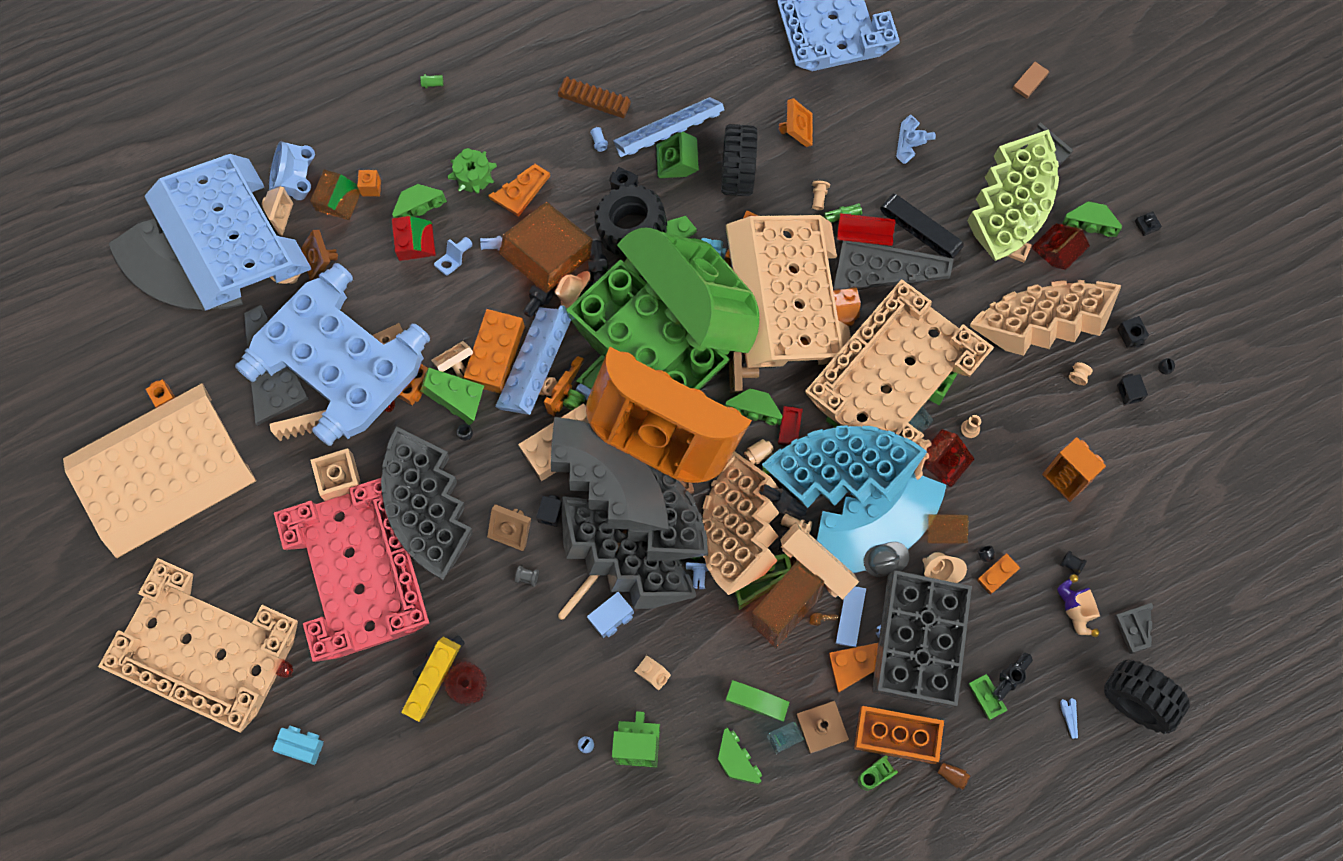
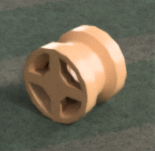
(1080, 373)
(548, 386)

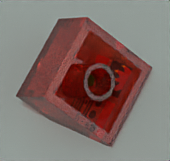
(1061, 245)
(948, 457)

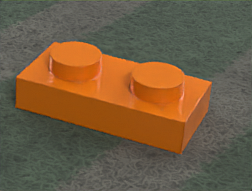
(998, 574)

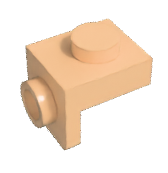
(653, 672)

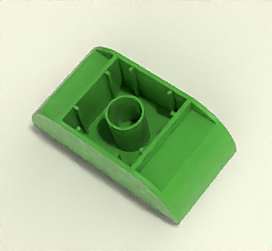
(696, 288)
(627, 318)

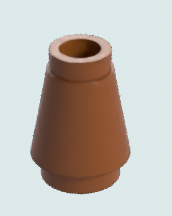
(954, 775)

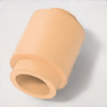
(759, 452)

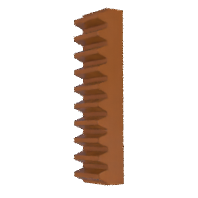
(594, 97)

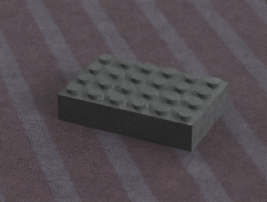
(922, 639)

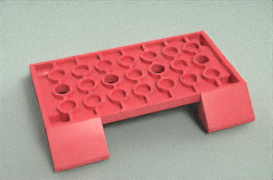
(379, 563)

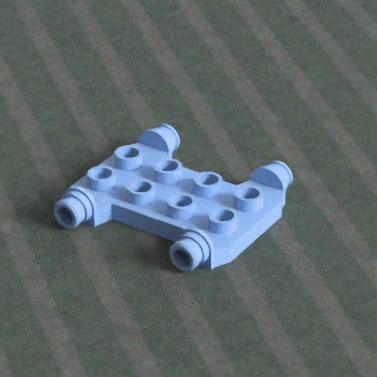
(335, 356)

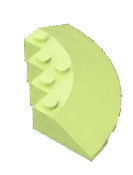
(1017, 195)

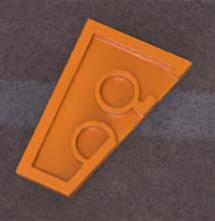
(522, 190)
(853, 664)

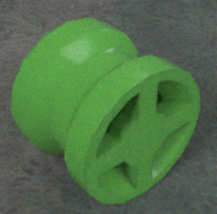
(574, 399)

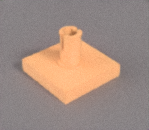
(453, 358)

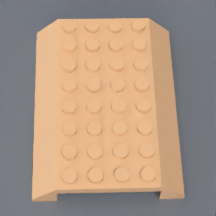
(157, 471)

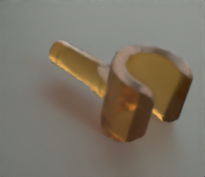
(816, 618)

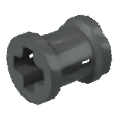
(526, 576)

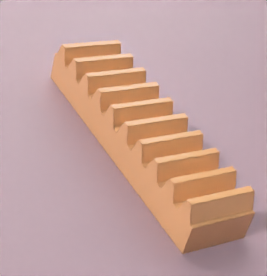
(295, 425)

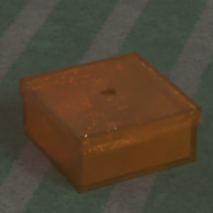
(546, 246)
(787, 604)

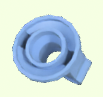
(290, 169)

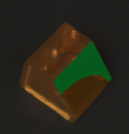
(335, 195)

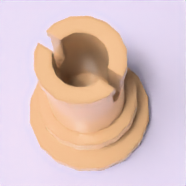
(819, 194)
(971, 427)
(789, 521)

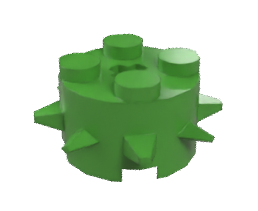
(472, 170)

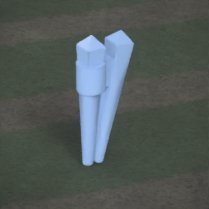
(1070, 715)

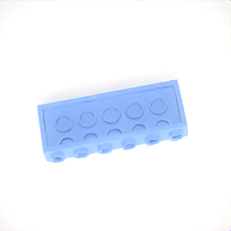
(667, 126)
(534, 360)

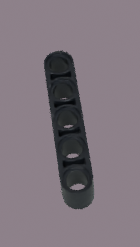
(921, 226)

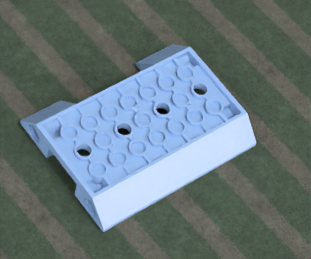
(816, 37)
(202, 235)

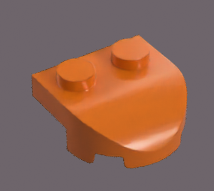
(847, 305)

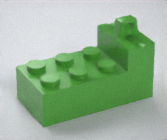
(636, 743)

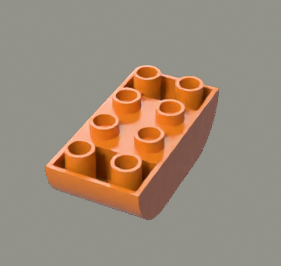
(662, 420)

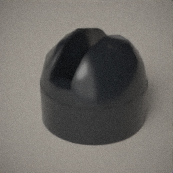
(1163, 366)
(460, 432)
(986, 553)

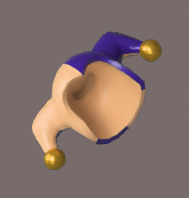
(1079, 606)

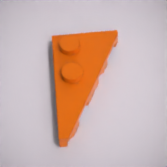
(562, 387)

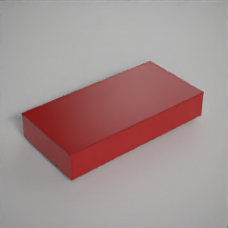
(790, 425)

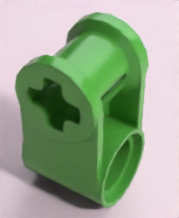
(879, 771)

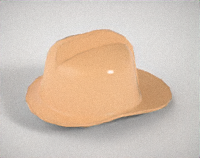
(571, 286)
(944, 567)

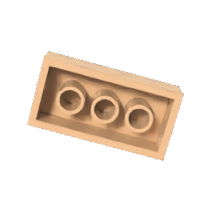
(538, 447)
(818, 560)

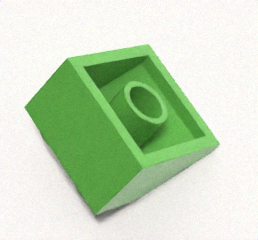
(677, 156)

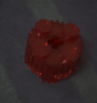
(475, 689)

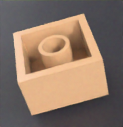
(335, 474)

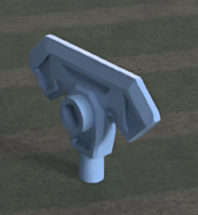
(911, 138)

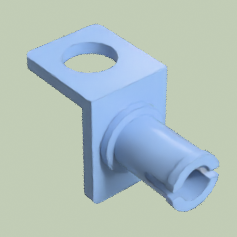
(453, 255)
(698, 574)

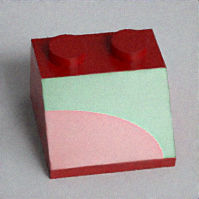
(413, 238)

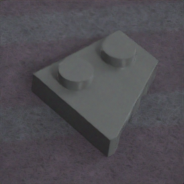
(1136, 627)

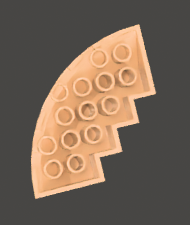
(1047, 314)
(739, 525)

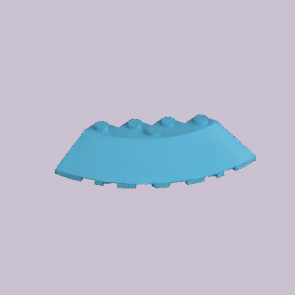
(845, 461)
(880, 521)

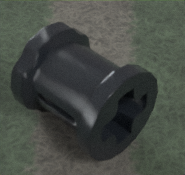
(1073, 563)

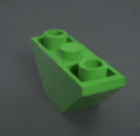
(417, 201)
(1093, 218)
(756, 406)
(736, 761)

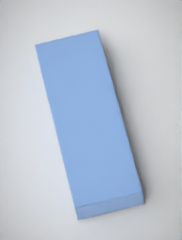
(851, 617)

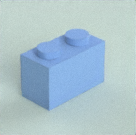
(611, 615)

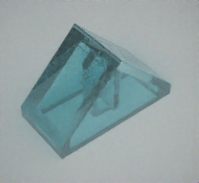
(785, 737)

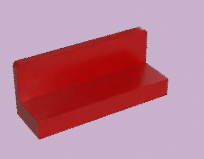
(866, 229)

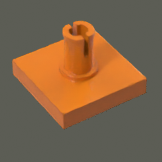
(798, 123)

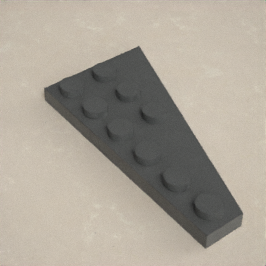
(878, 265)
(276, 392)

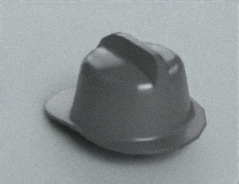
(886, 558)

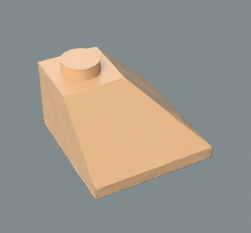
(277, 208)

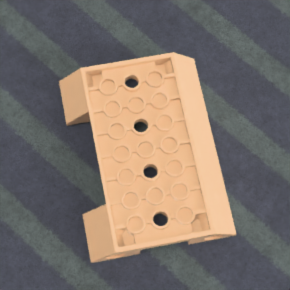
(762, 262)
(878, 356)
(192, 671)

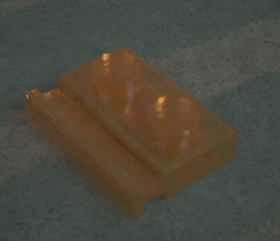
(947, 528)

